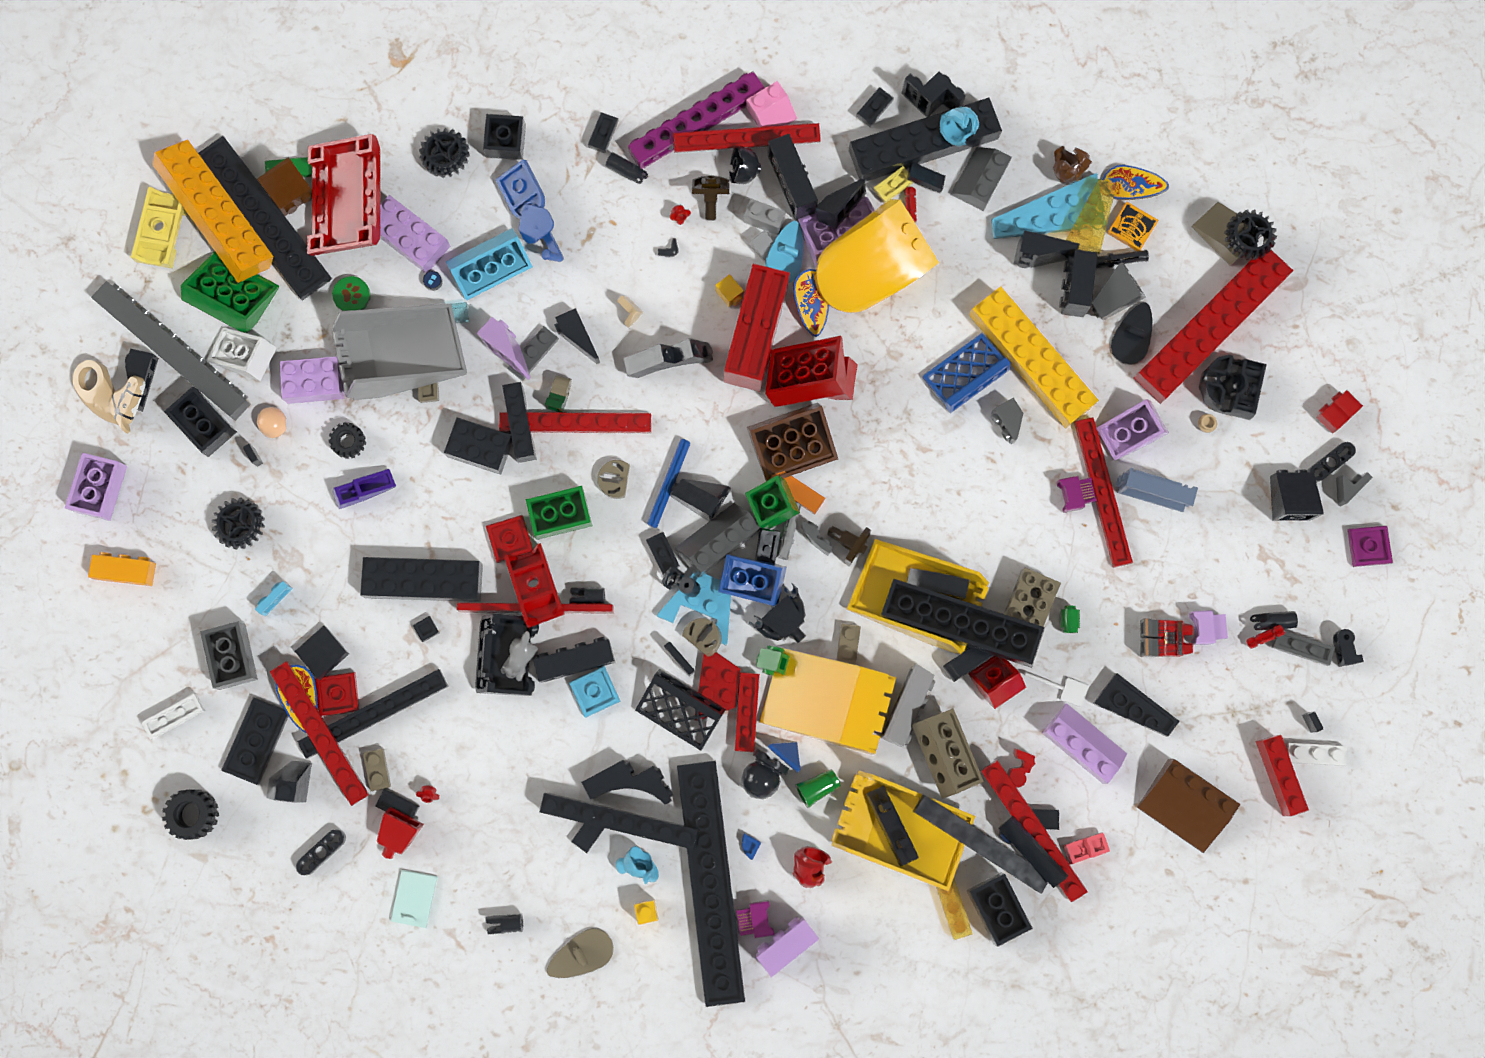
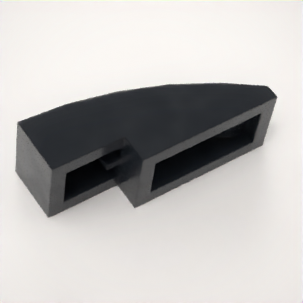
(940, 583)

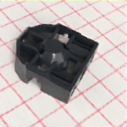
(1237, 382)

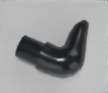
(669, 252)

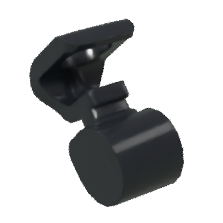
(686, 584)

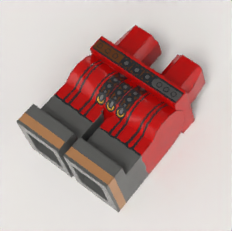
(1171, 637)

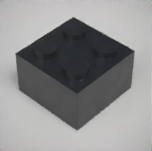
(504, 136)

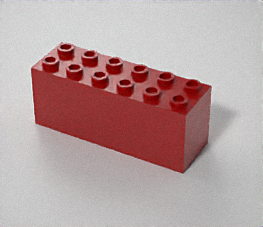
(756, 327)

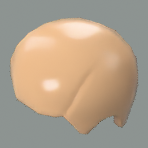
(271, 422)

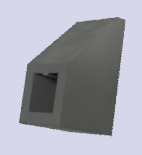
(1009, 419)

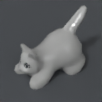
(520, 654)

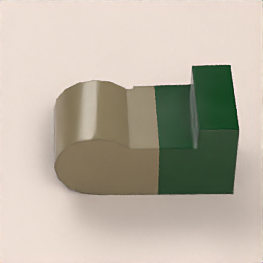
(559, 394)

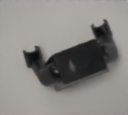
(783, 618)

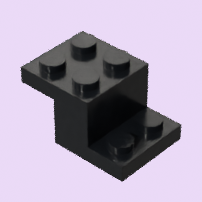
(933, 94)

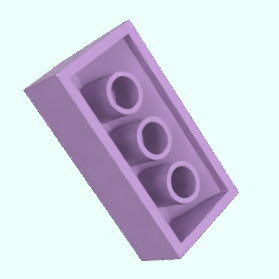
(1085, 744)

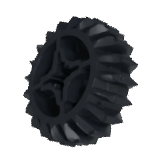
(454, 143)
(1257, 227)
(241, 516)

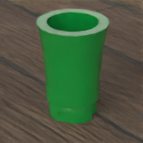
(817, 787)

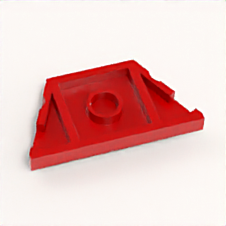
(719, 681)

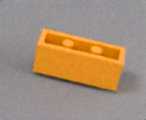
(122, 569)

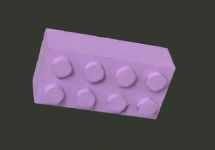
(411, 235)

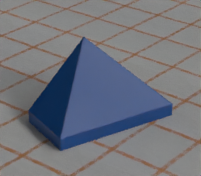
(788, 753)

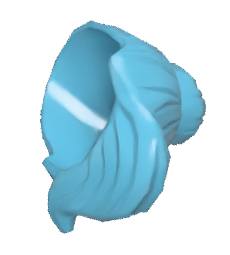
(638, 865)

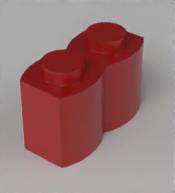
(1339, 411)

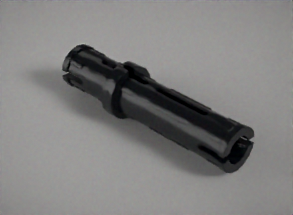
(1137, 256)

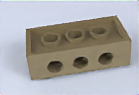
(1021, 597)
(947, 753)

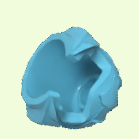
(958, 125)

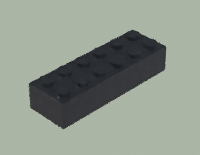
(421, 579)

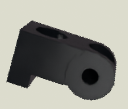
(1345, 648)

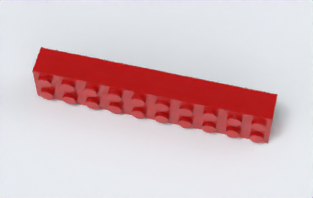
(1212, 325)

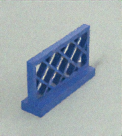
(974, 386)

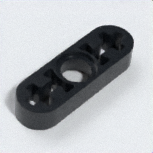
(1334, 454)
(328, 838)

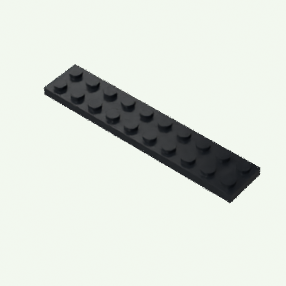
(288, 249)

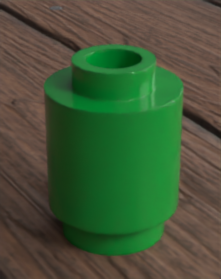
(1069, 619)

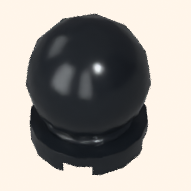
(762, 776)

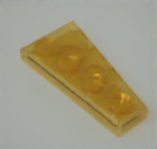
(1093, 218)

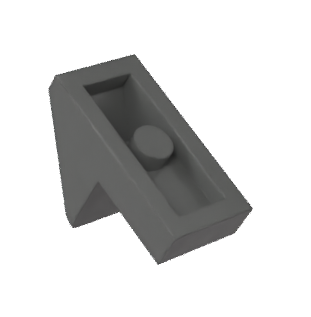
(1348, 489)

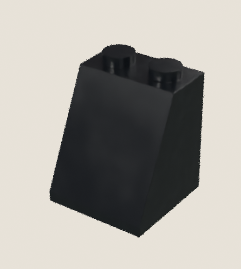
(1295, 496)

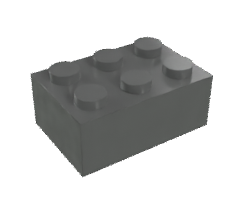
(228, 655)

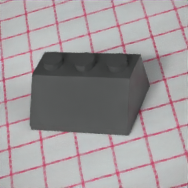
(981, 176)

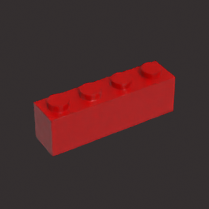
(1282, 775)

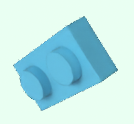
(278, 592)

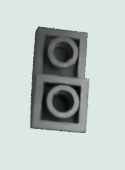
(812, 532)

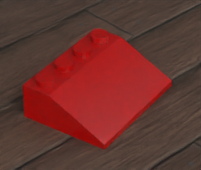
(806, 372)

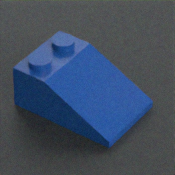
(752, 579)

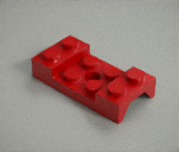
(538, 602)

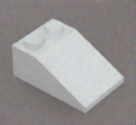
(242, 353)

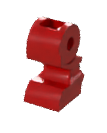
(1017, 774)

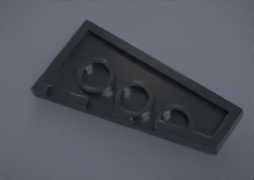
(1132, 704)

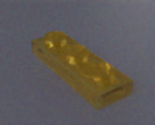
(954, 911)

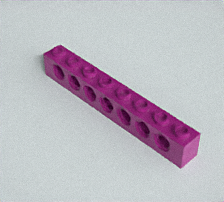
(645, 157)

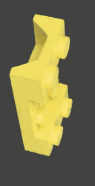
(158, 246)

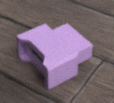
(1208, 627)

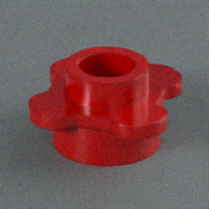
(679, 210)
(427, 794)

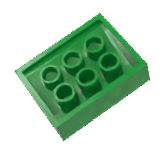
(222, 297)

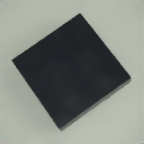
(321, 652)

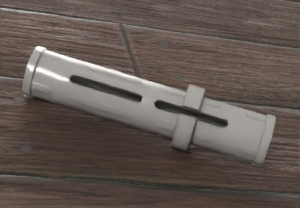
(786, 539)

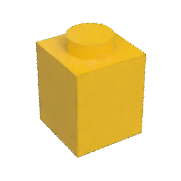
(729, 291)
(646, 912)

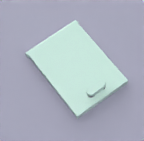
(414, 898)

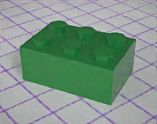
(559, 512)

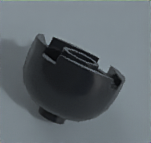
(745, 165)

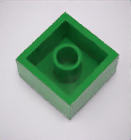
(772, 502)

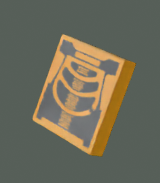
(1132, 226)

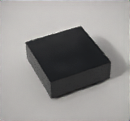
(252, 455)
(426, 629)
(1312, 722)

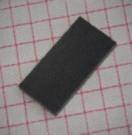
(255, 741)

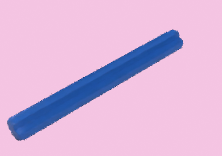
(669, 481)

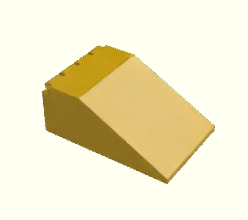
(892, 561)
(829, 701)
(863, 836)

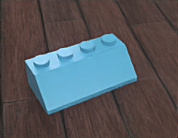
(489, 264)

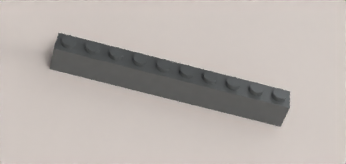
(170, 350)

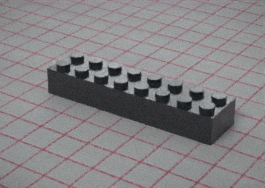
(918, 143)
(963, 623)

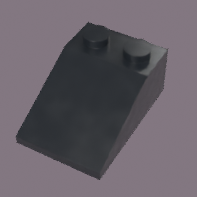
(1041, 250)

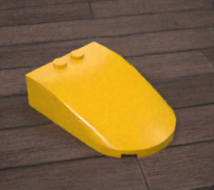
(873, 260)

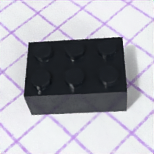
(1078, 283)
(200, 421)
(478, 446)
(999, 909)

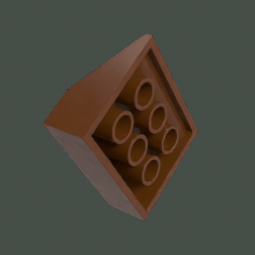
(793, 442)
(1188, 805)

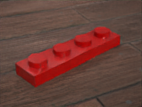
(747, 712)

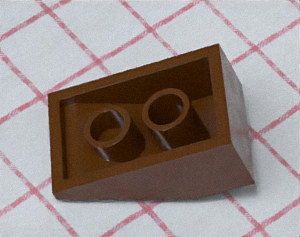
(286, 186)

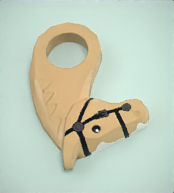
(103, 400)

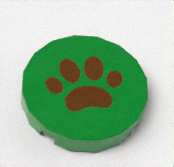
(351, 294)

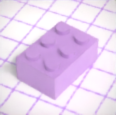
(311, 380)
(96, 486)
(786, 946)

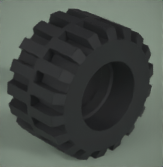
(174, 811)

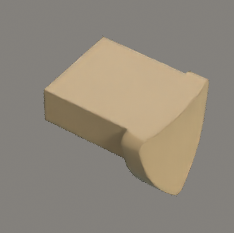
(633, 310)

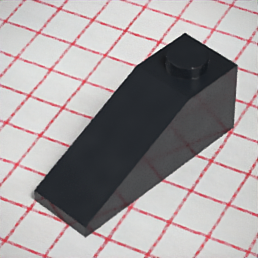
(839, 204)
(575, 333)
(142, 365)

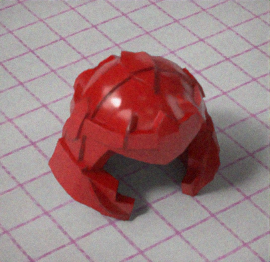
(810, 866)

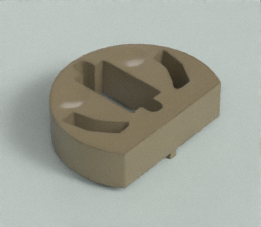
(607, 487)
(713, 638)

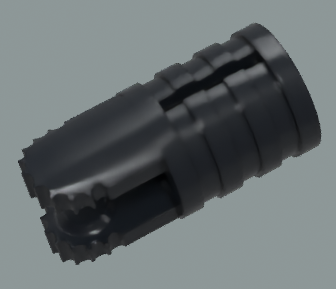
(591, 596)
(508, 923)

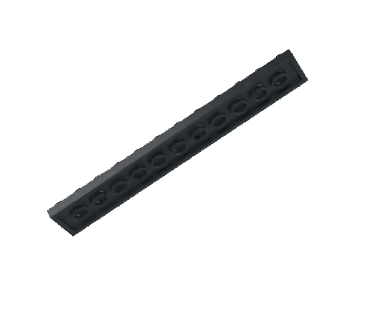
(711, 885)

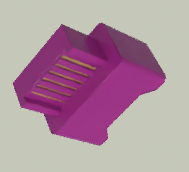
(1076, 493)
(755, 920)

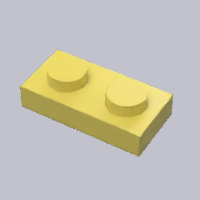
(893, 185)

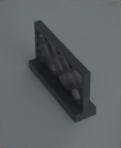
(684, 694)

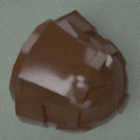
(1070, 166)

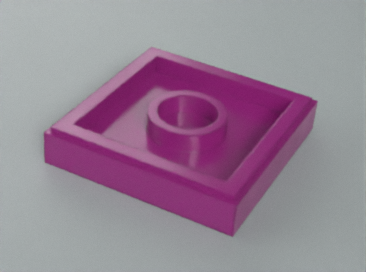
(1370, 546)

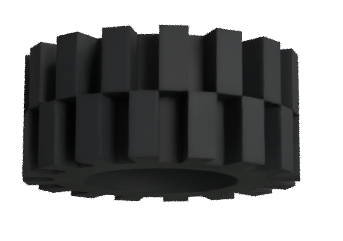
(359, 440)

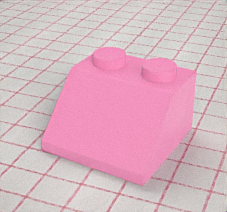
(771, 107)

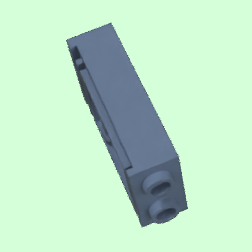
(1156, 490)

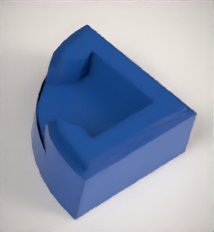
(750, 846)

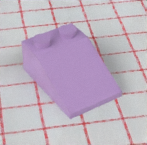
(503, 344)
(1132, 429)

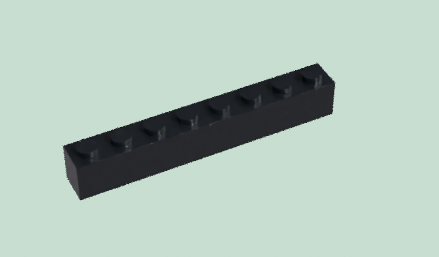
(619, 820)

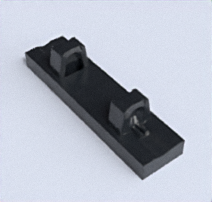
(892, 826)

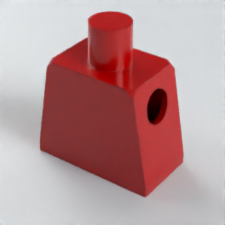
(397, 832)

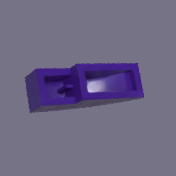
(363, 488)

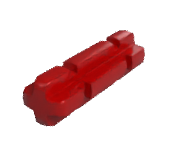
(910, 202)
(1265, 636)

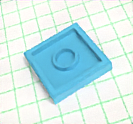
(594, 691)

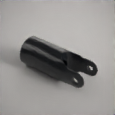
(625, 168)
(1270, 620)

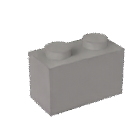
(764, 217)

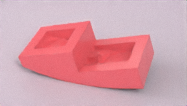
(1086, 848)

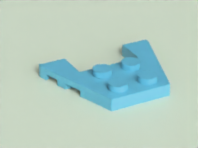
(707, 602)

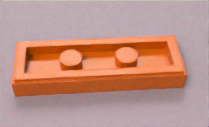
(803, 494)

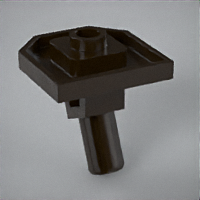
(710, 187)
(855, 544)

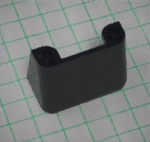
(495, 638)

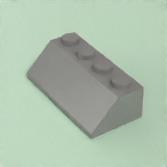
(908, 705)

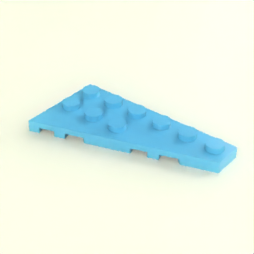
(1046, 214)

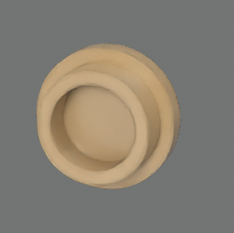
(1207, 423)

